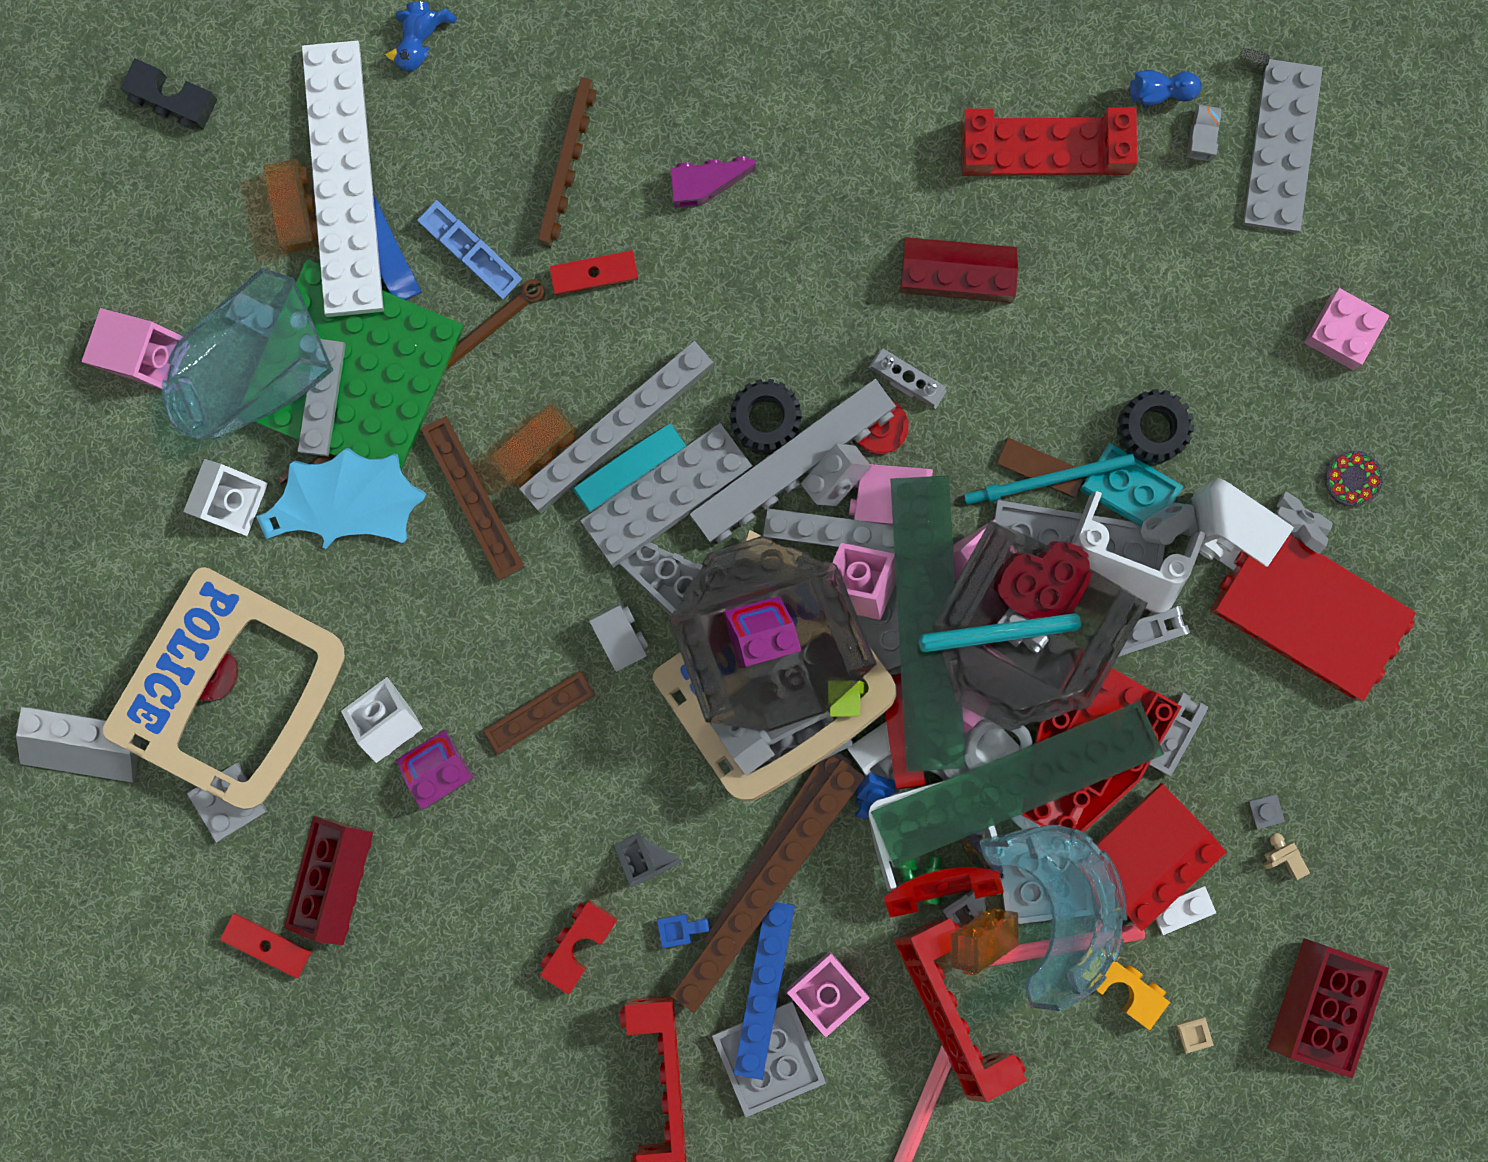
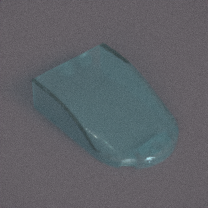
(244, 359)

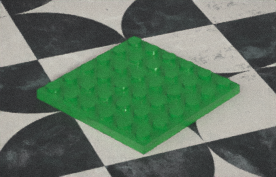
(386, 374)

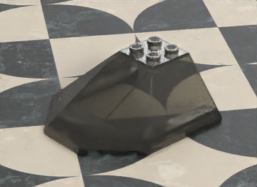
(1013, 682)
(782, 688)

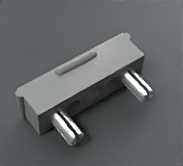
(930, 394)

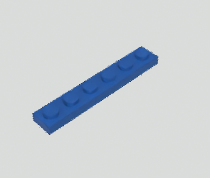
(764, 991)

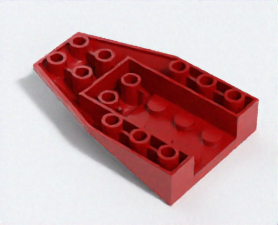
(1089, 804)

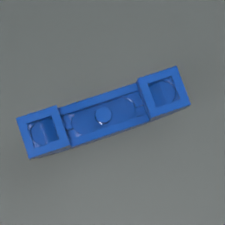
(392, 262)

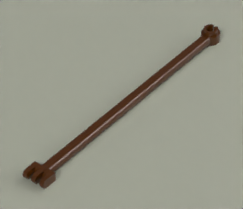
(474, 338)

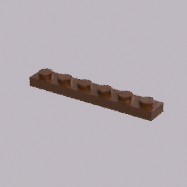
(564, 174)
(472, 498)

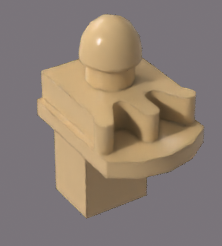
(1288, 854)

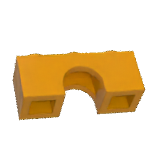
(1144, 1001)

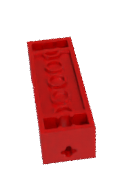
(1049, 144)
(658, 1016)
(978, 1076)

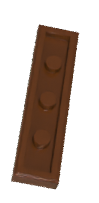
(538, 713)

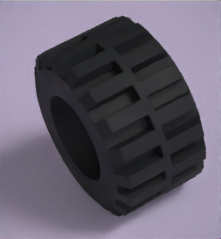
(761, 392)
(1172, 410)

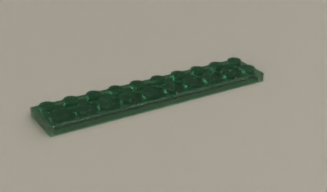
(923, 584)
(1016, 783)

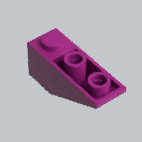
(701, 183)

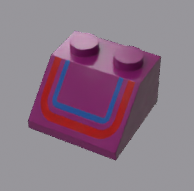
(761, 632)
(434, 770)

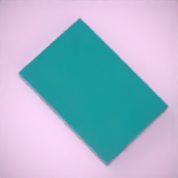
(1132, 490)

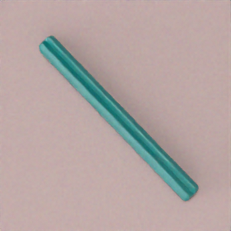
(999, 632)

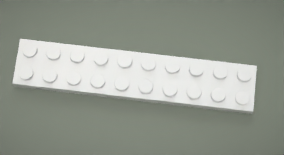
(342, 179)

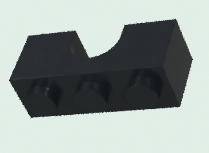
(191, 105)

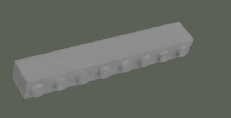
(617, 427)
(792, 462)

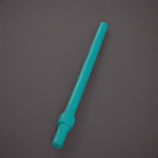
(994, 492)

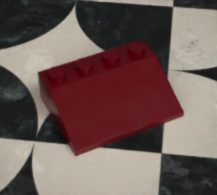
(1327, 1008)

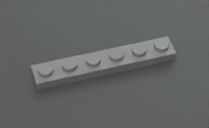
(827, 530)

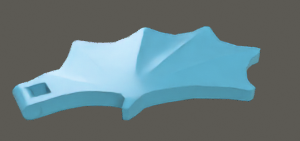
(345, 499)

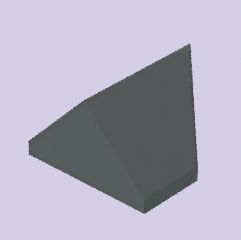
(643, 859)
(963, 908)

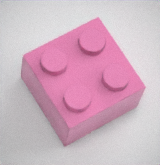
(1346, 329)
(867, 577)
(827, 994)

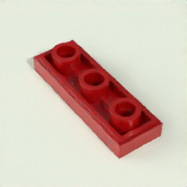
(612, 270)
(250, 937)

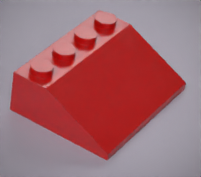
(1158, 854)

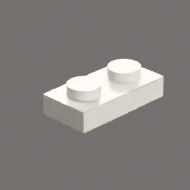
(1186, 910)

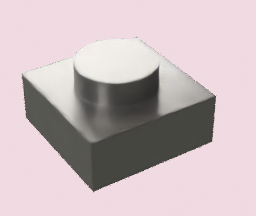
(1266, 811)

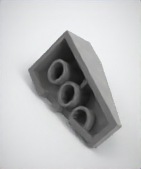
(661, 574)

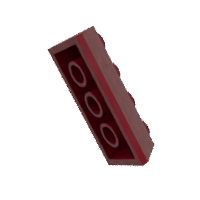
(959, 270)
(328, 881)

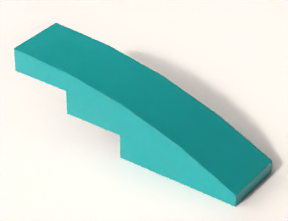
(629, 467)

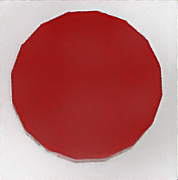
(889, 436)

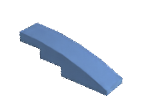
(469, 249)

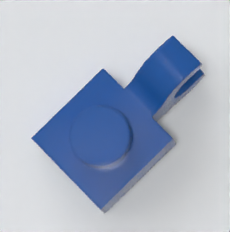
(870, 790)
(677, 930)

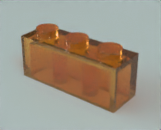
(291, 205)
(533, 446)
(984, 940)

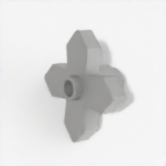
(1308, 526)

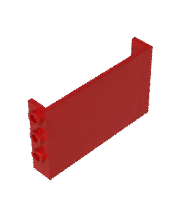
(1315, 616)

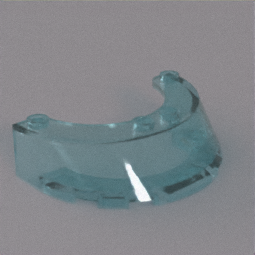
(1084, 906)

